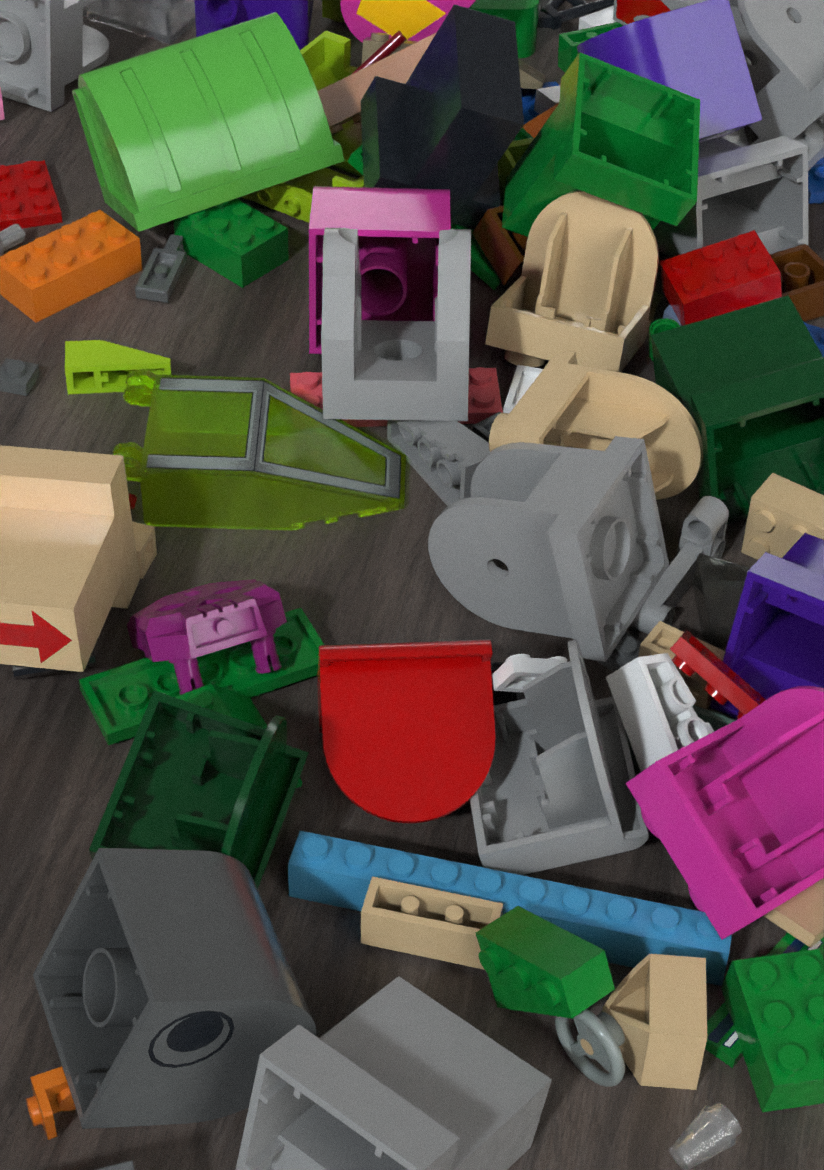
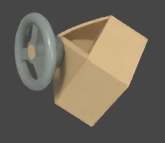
(649, 1022)

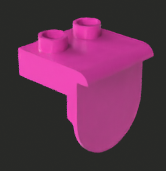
(744, 809)

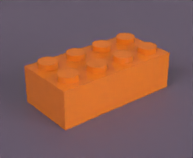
(69, 265)

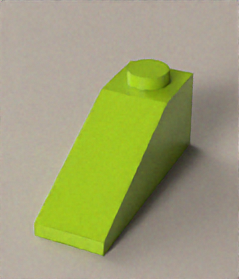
(104, 366)

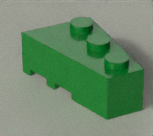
(541, 966)

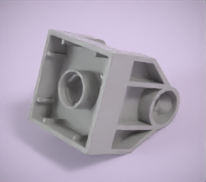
(395, 365)

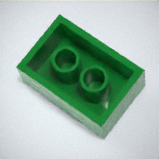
(234, 241)
(780, 1025)

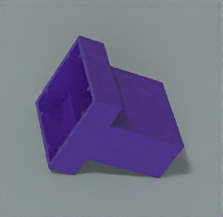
(780, 623)

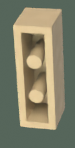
(425, 921)

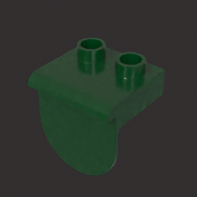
(202, 785)

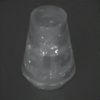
(707, 1135)

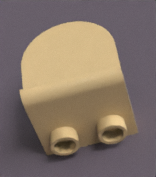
(580, 286)
(593, 405)

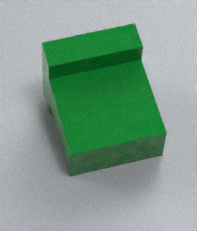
(612, 140)

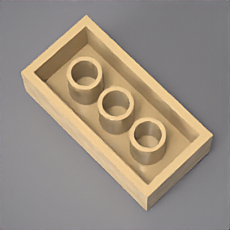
(780, 516)

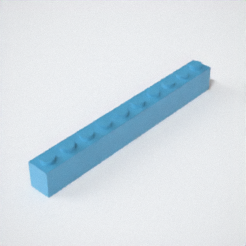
(625, 927)

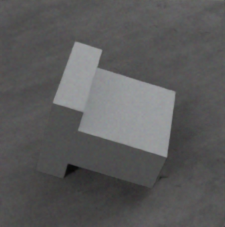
(391, 1092)

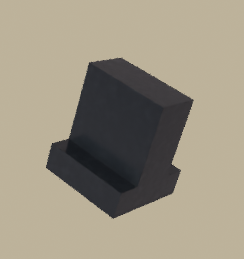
(449, 116)

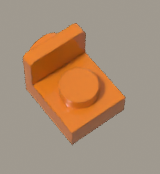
(49, 1096)

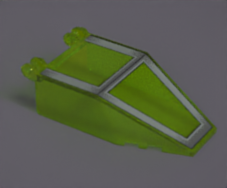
(251, 457)

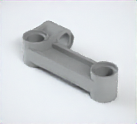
(701, 533)

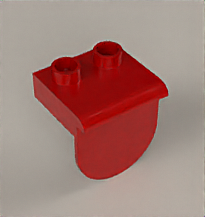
(407, 724)

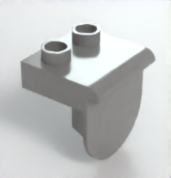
(557, 778)

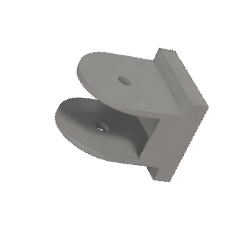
(46, 49)
(784, 61)
(570, 529)

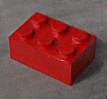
(720, 278)

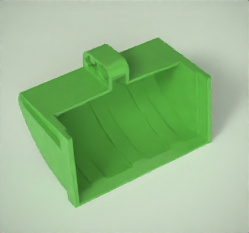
(203, 122)

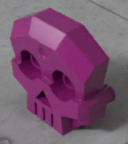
(207, 621)

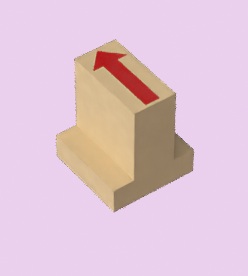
(62, 554)

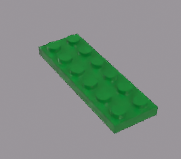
(123, 693)

